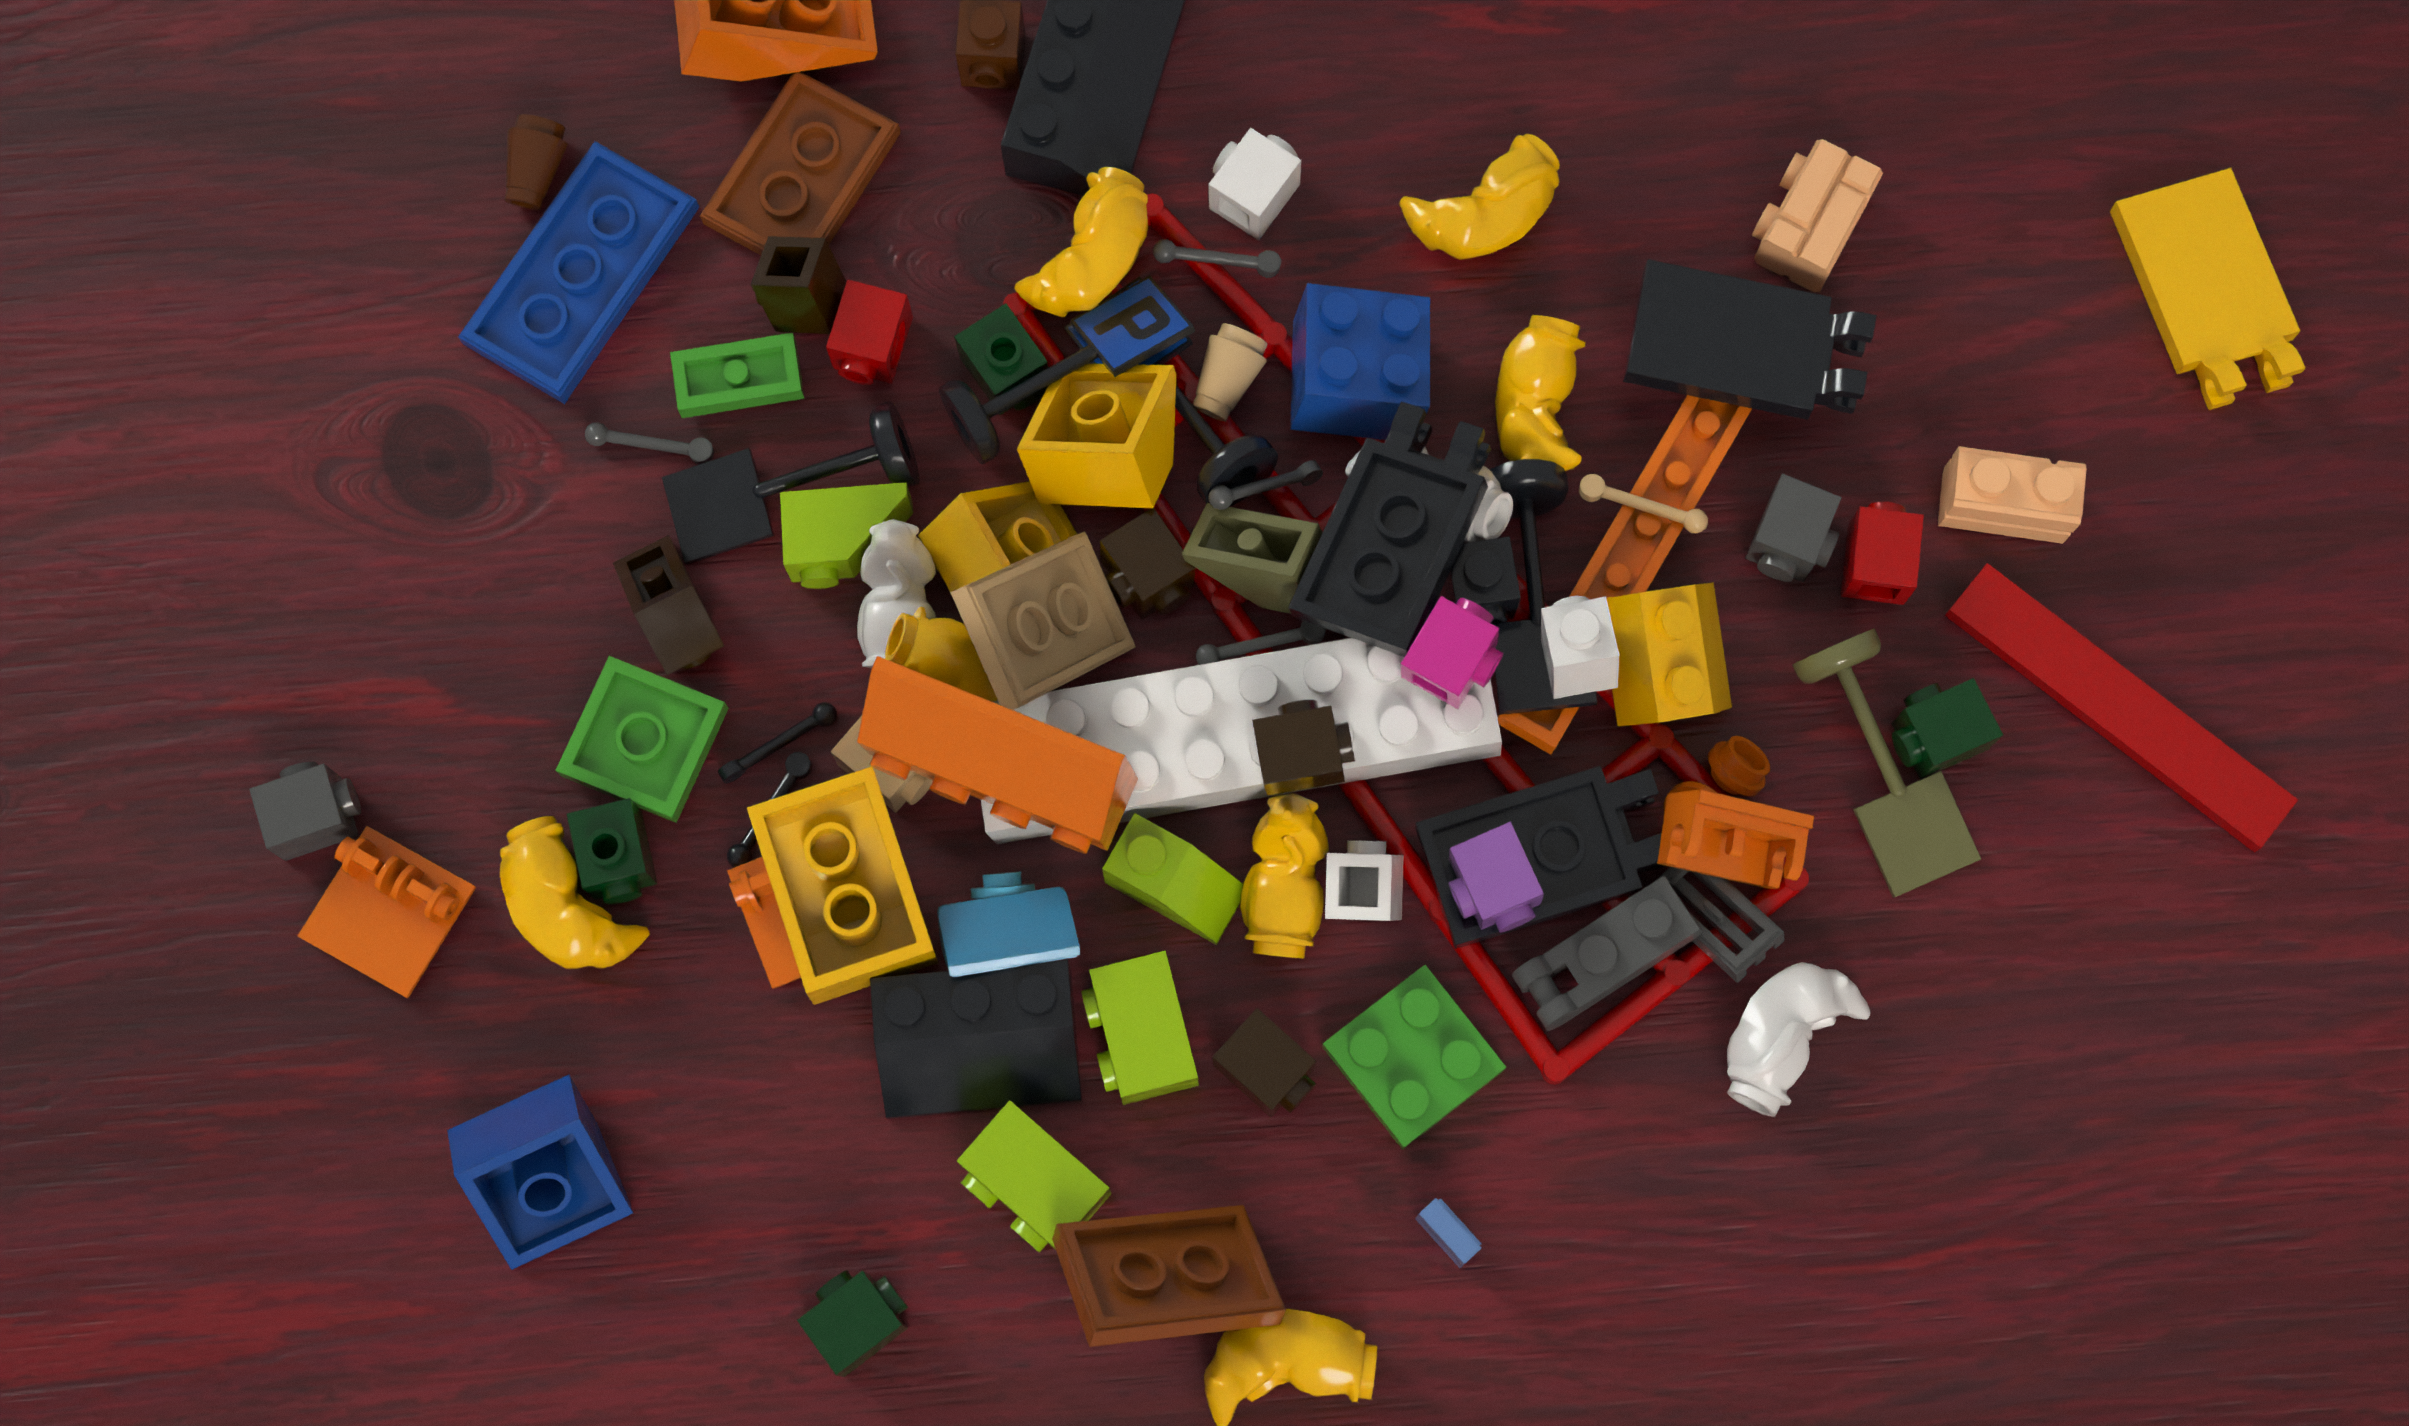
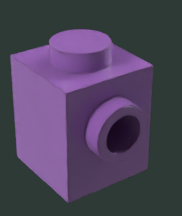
(1494, 880)

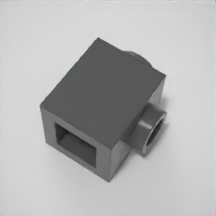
(1794, 531)
(305, 810)

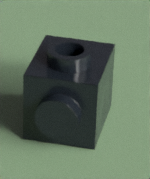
(1487, 577)

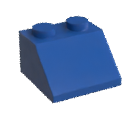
(538, 1172)

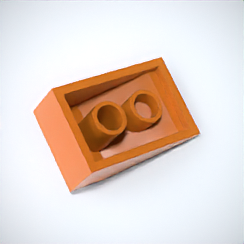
(772, 36)

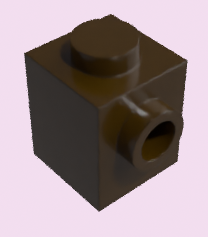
(799, 284)
(1146, 566)
(1302, 747)
(1266, 1065)

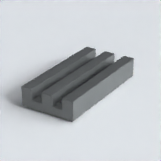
(1750, 951)

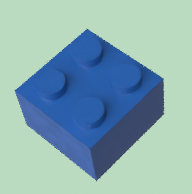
(1358, 359)

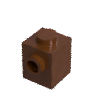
(990, 43)

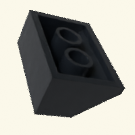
(976, 1040)

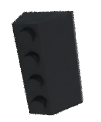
(1088, 89)

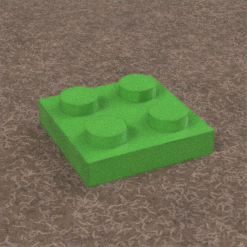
(642, 739)
(1413, 1057)

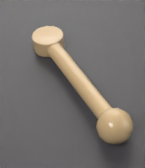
(1593, 488)

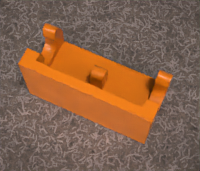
(1733, 838)

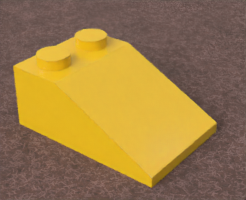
(841, 885)

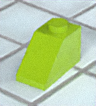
(830, 527)
(1173, 879)

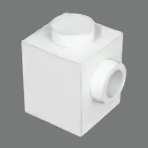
(1254, 181)
(1579, 646)
(1364, 883)

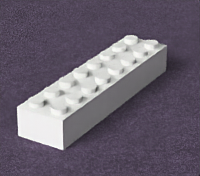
(1196, 738)

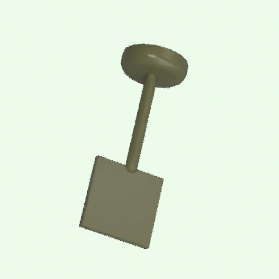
(1917, 826)

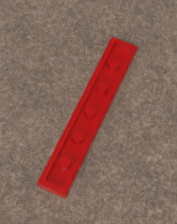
(2122, 708)

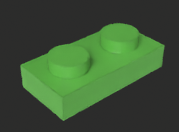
(737, 375)

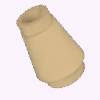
(1228, 370)

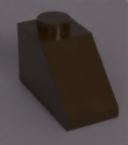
(668, 606)

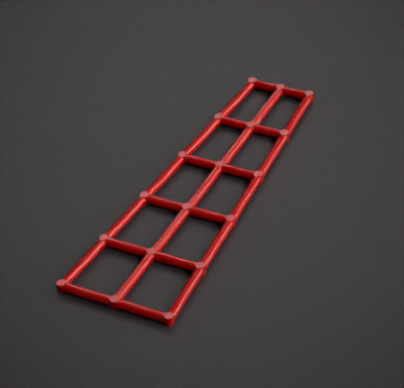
(1655, 739)

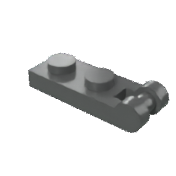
(1608, 953)

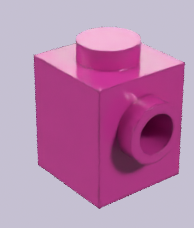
(1453, 651)

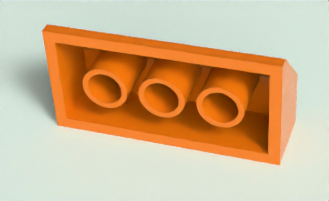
(994, 756)

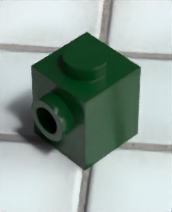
(1000, 355)
(1943, 727)
(612, 851)
(854, 1319)

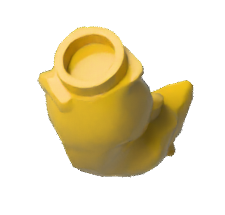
(1498, 212)
(1106, 242)
(1531, 386)
(938, 650)
(1281, 893)
(544, 903)
(1305, 1349)

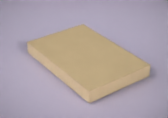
(1043, 621)

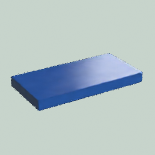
(579, 272)

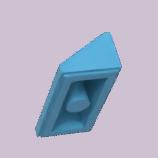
(1007, 931)

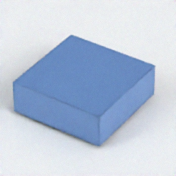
(1448, 1232)

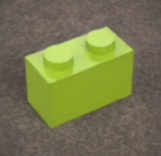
(1142, 1028)
(1030, 1176)

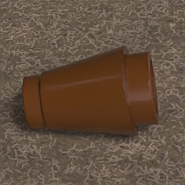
(532, 159)

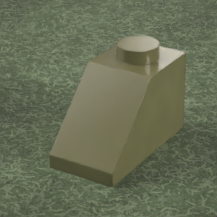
(1253, 553)

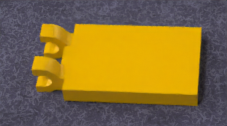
(2210, 284)

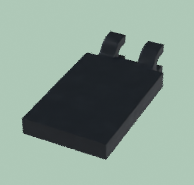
(1744, 342)
(1394, 534)
(1570, 835)

